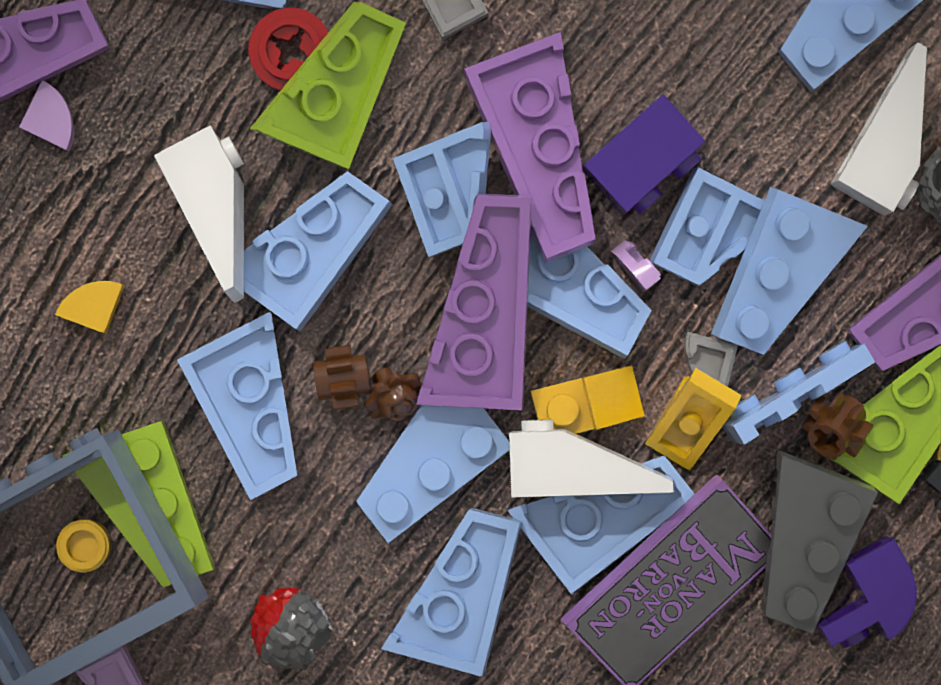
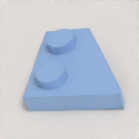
(444, 185)
(706, 227)

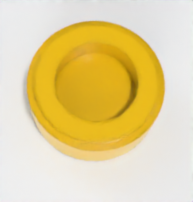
(84, 545)

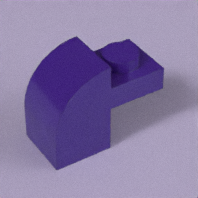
(884, 591)

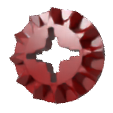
(283, 25)

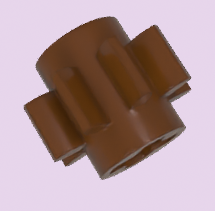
(342, 377)
(837, 426)

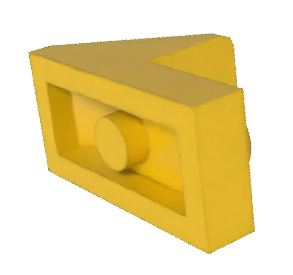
(590, 401)
(692, 418)

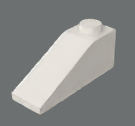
(889, 145)
(212, 199)
(567, 464)

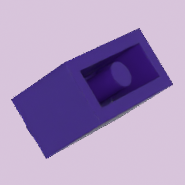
(643, 156)

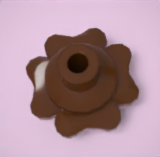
(393, 395)

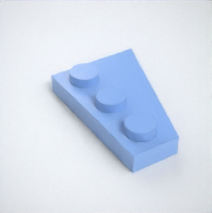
(782, 268)

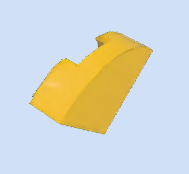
(92, 304)

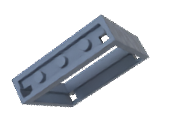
(15, 662)

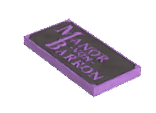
(671, 583)

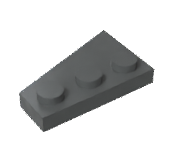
(811, 538)

